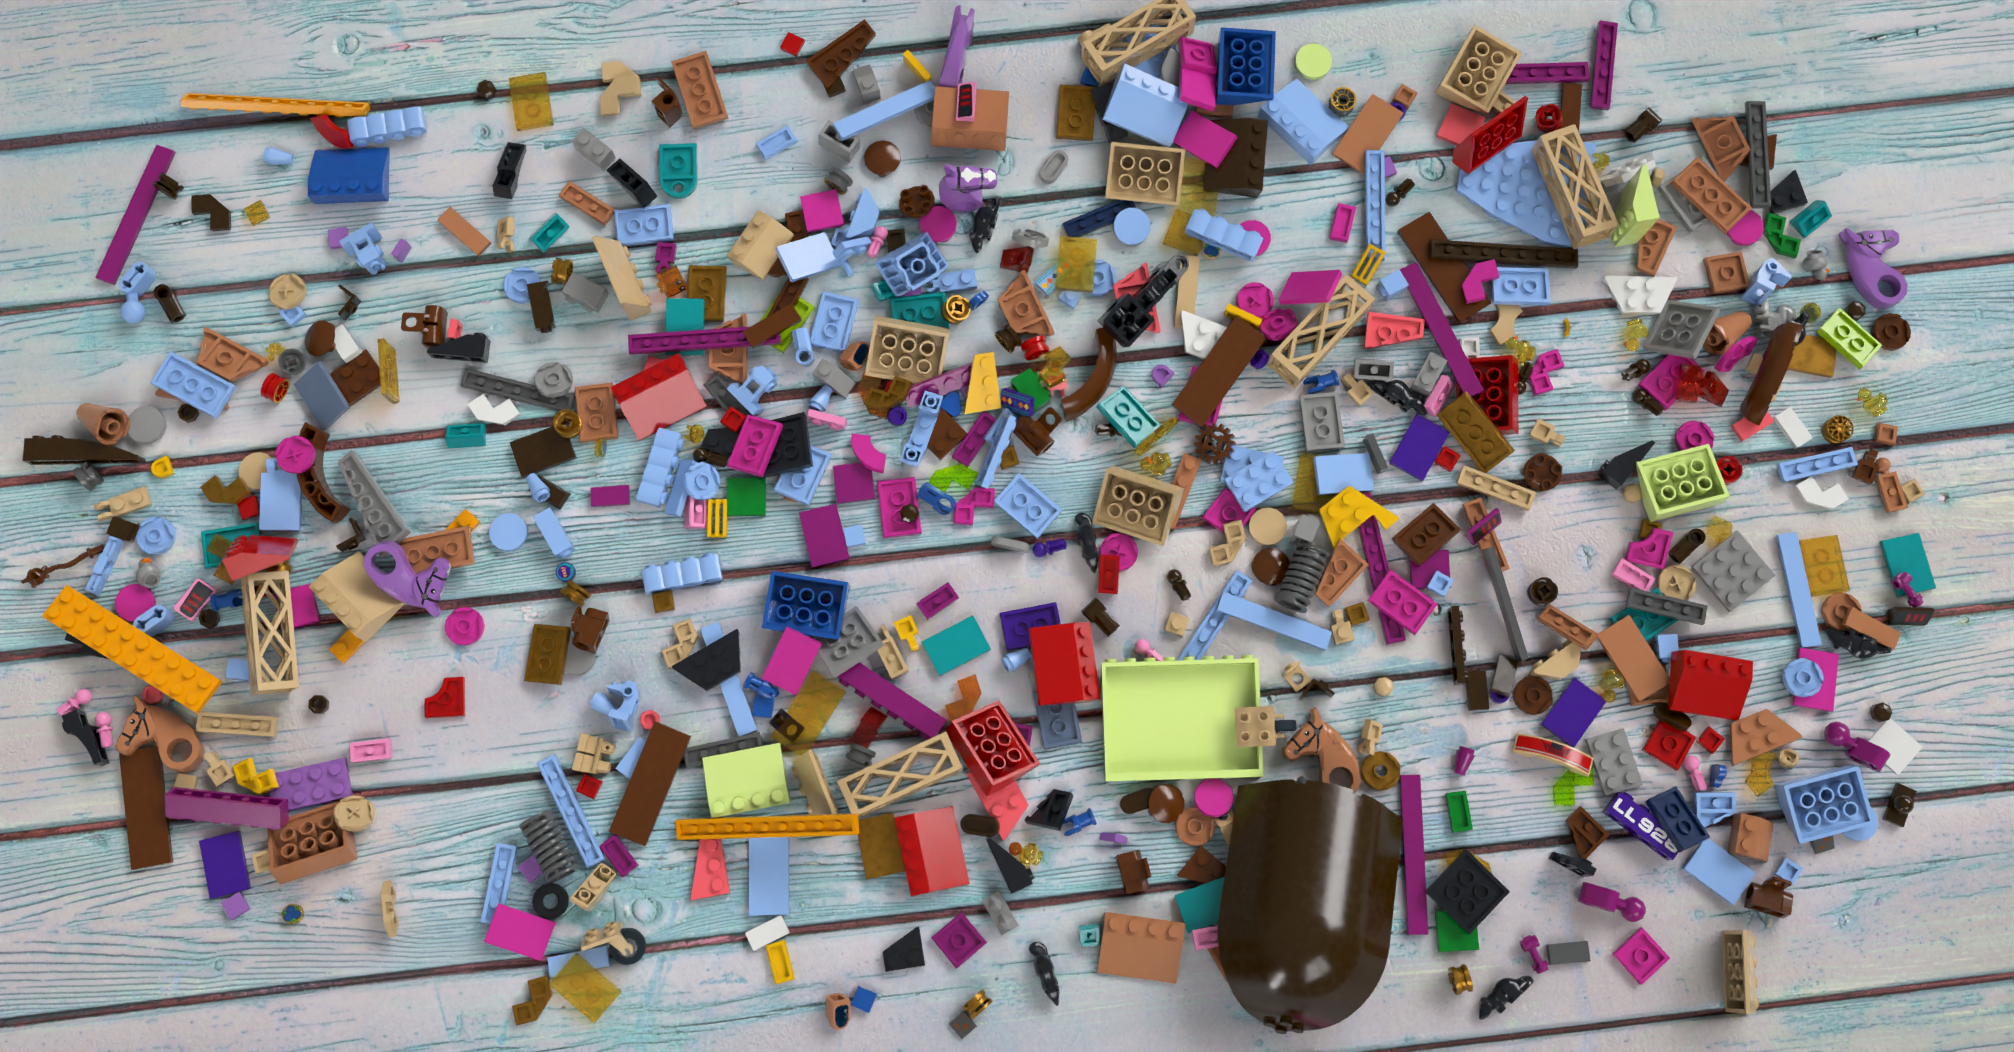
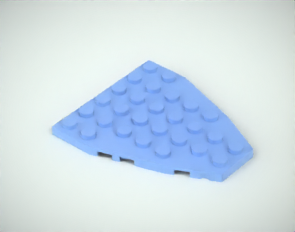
(1516, 194)

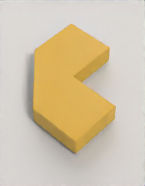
(248, 777)

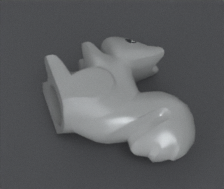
(1770, 320)

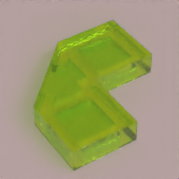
(958, 474)
(1564, 788)

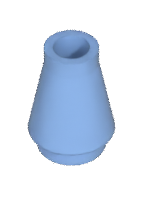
(275, 156)
(820, 399)
(538, 489)
(1015, 659)
(601, 703)

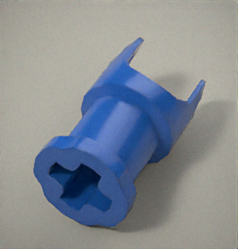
(1322, 381)
(230, 599)
(762, 687)
(1080, 821)

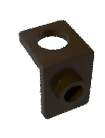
(351, 306)
(123, 529)
(354, 541)
(1321, 685)
(782, 721)

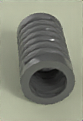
(1305, 578)
(548, 867)

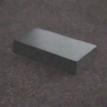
(1375, 453)
(1568, 952)

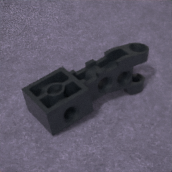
(1130, 314)

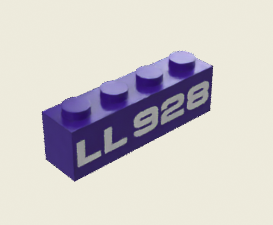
(1640, 824)

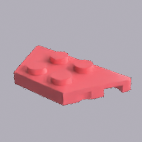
(1131, 285)
(1004, 805)

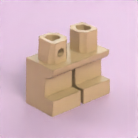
(594, 746)

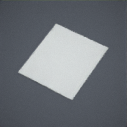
(1897, 743)

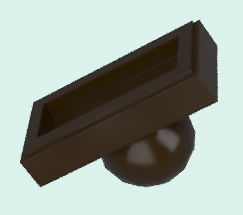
(1899, 805)

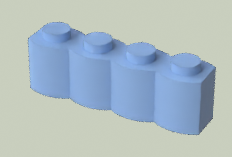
(387, 126)
(1221, 234)
(659, 468)
(683, 574)

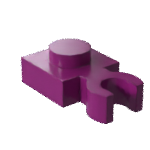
(665, 254)

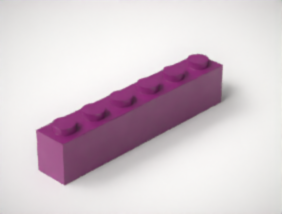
(894, 700)
(226, 808)

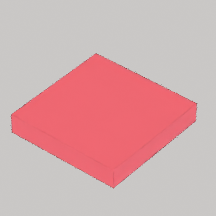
(1459, 124)

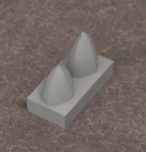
(1000, 912)

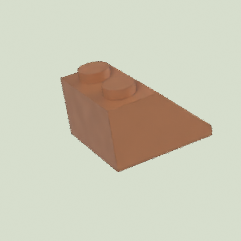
(1750, 837)

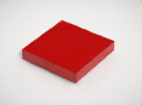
(1668, 744)

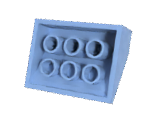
(1145, 106)
(1303, 121)
(1825, 803)

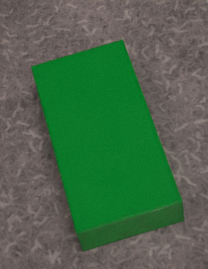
(1458, 811)

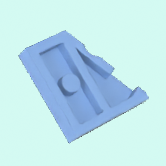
(1713, 806)

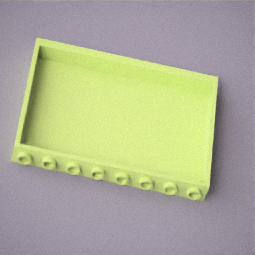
(1177, 718)

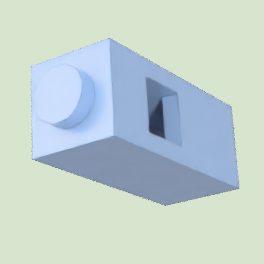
(554, 533)

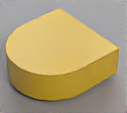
(162, 468)

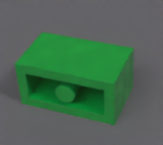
(1029, 384)

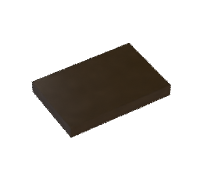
(541, 451)

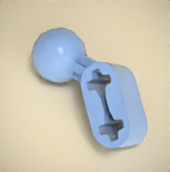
(134, 285)
(154, 620)

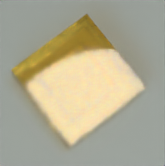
(256, 212)

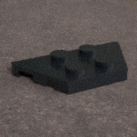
(713, 663)

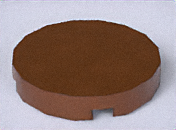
(1891, 331)
(1532, 695)

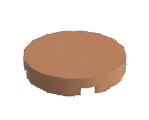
(1835, 609)
(1194, 827)

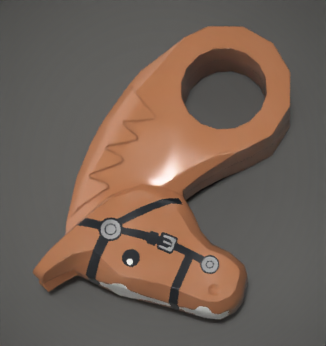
(168, 731)
(1323, 741)

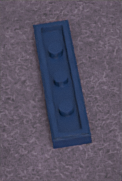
(1095, 219)

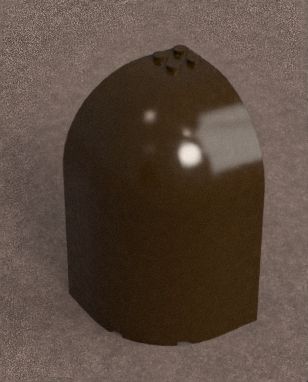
(1307, 901)

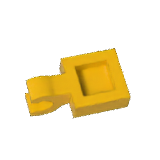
(907, 630)

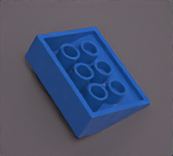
(1245, 66)
(349, 176)
(805, 604)

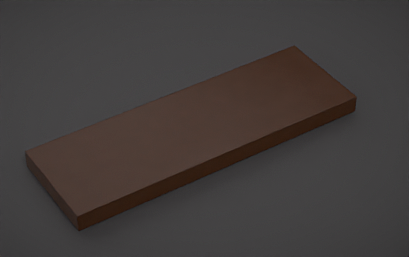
(1445, 275)
(1218, 371)
(650, 783)
(145, 808)

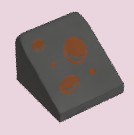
(1823, 844)
(962, 1025)

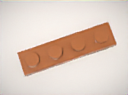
(1184, 478)
(1475, 511)

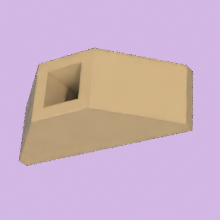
(1559, 662)
(594, 887)

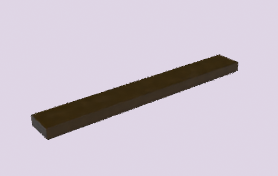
(1503, 253)

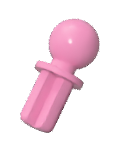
(880, 234)
(1143, 647)
(82, 696)
(103, 720)
(1691, 764)

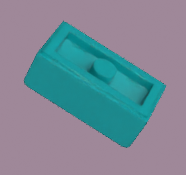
(1811, 218)
(549, 232)
(466, 435)

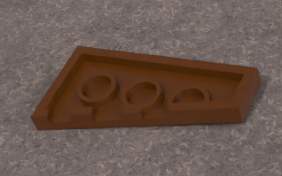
(840, 54)

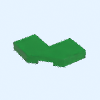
(1781, 243)

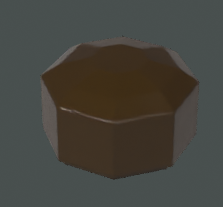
(486, 89)
(1855, 310)
(188, 413)
(909, 513)
(209, 618)
(318, 704)
(1881, 712)

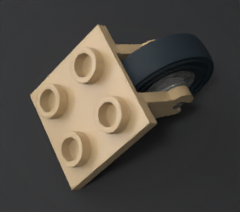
(1260, 726)
(625, 945)

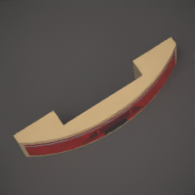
(1554, 752)

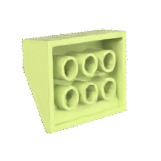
(1635, 209)
(1681, 483)
(746, 780)

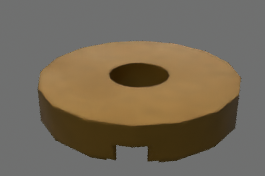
(1369, 774)

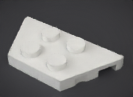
(1625, 173)
(1639, 293)
(1199, 334)

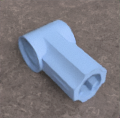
(803, 345)

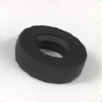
(560, 908)

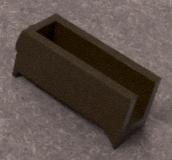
(541, 306)

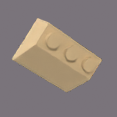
(757, 245)

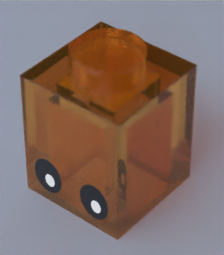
(671, 282)

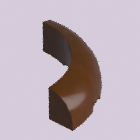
(1770, 372)
(1099, 381)
(313, 480)

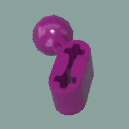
(1859, 750)
(1607, 899)

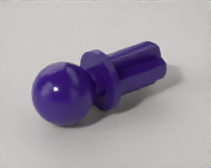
(1041, 549)

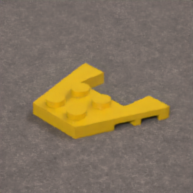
(1350, 510)

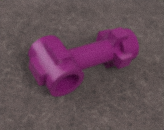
(1902, 581)
(1529, 944)

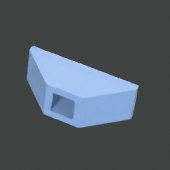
(863, 218)

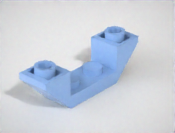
(917, 444)

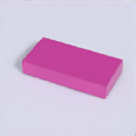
(1342, 223)

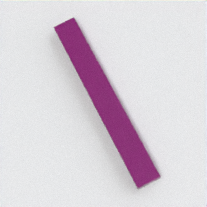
(134, 216)
(1441, 330)
(692, 340)
(1378, 568)
(1413, 855)

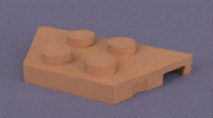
(1723, 143)
(1024, 309)
(227, 357)
(730, 361)
(1759, 735)

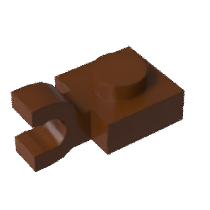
(1866, 469)

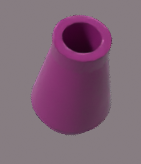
(1463, 759)

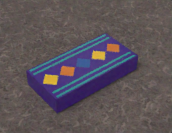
(1017, 402)

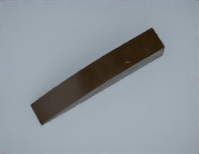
(67, 451)

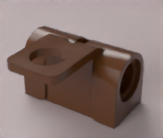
(667, 105)
(431, 325)
(1036, 433)
(589, 628)
(1134, 871)
(1770, 897)

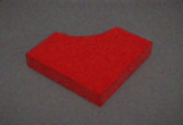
(448, 700)

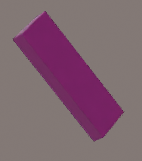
(973, 440)

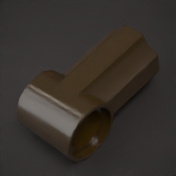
(1645, 122)
(170, 303)
(1686, 546)
(1098, 614)

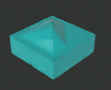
(882, 291)
(1089, 935)

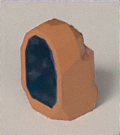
(854, 356)
(838, 1010)

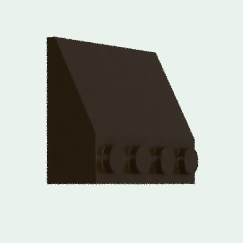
(1244, 164)

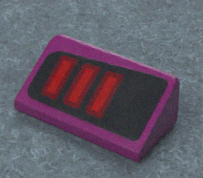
(1484, 527)

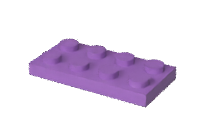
(314, 784)

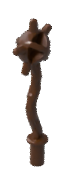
(37, 576)

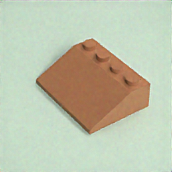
(986, 131)
(309, 845)
(1141, 947)

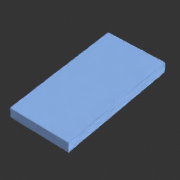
(193, 384)
(769, 876)

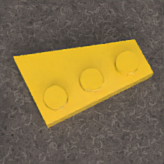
(983, 385)

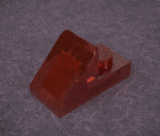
(1017, 259)
(1688, 383)
(1712, 389)
(869, 727)

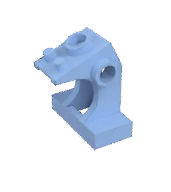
(362, 244)
(1763, 280)
(764, 378)
(624, 716)

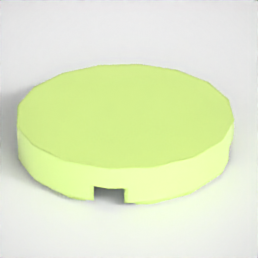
(1313, 61)

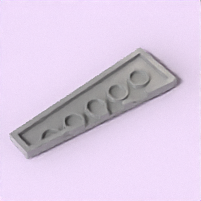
(374, 505)

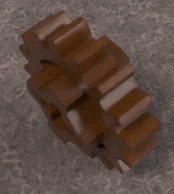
(1208, 445)

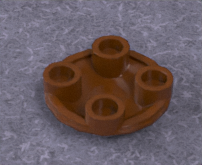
(882, 158)
(916, 201)
(320, 338)
(1542, 472)
(1270, 566)
(1165, 803)

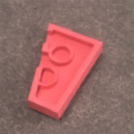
(1391, 329)
(710, 870)

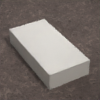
(345, 344)
(1792, 427)
(767, 932)

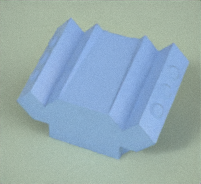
(910, 261)

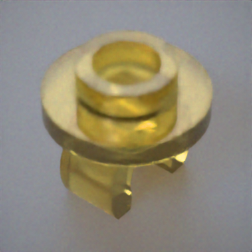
(1604, 160)
(274, 348)
(696, 433)

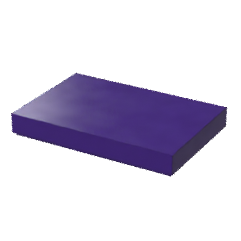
(1419, 447)
(1016, 623)
(1573, 712)
(225, 864)

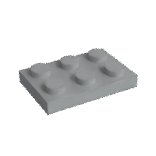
(1321, 421)
(1613, 762)

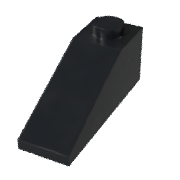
(632, 183)
(465, 348)
(1620, 467)
(1012, 870)

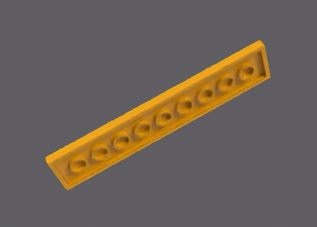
(132, 649)

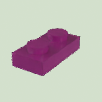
(937, 601)

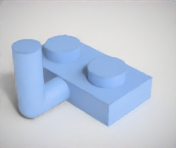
(850, 248)

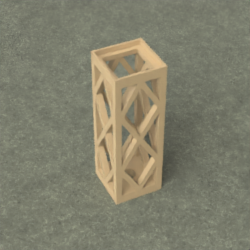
(1095, 51)
(1548, 149)
(1285, 366)
(287, 639)
(911, 755)

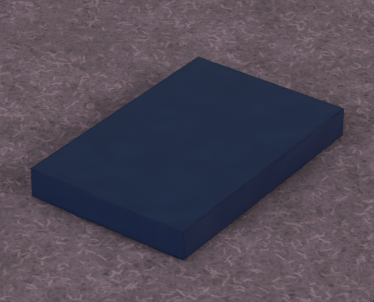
(1677, 819)

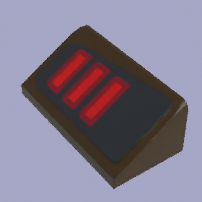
(1909, 615)

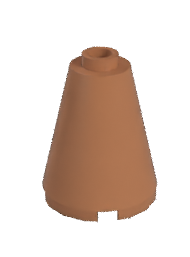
(1726, 332)
(104, 422)

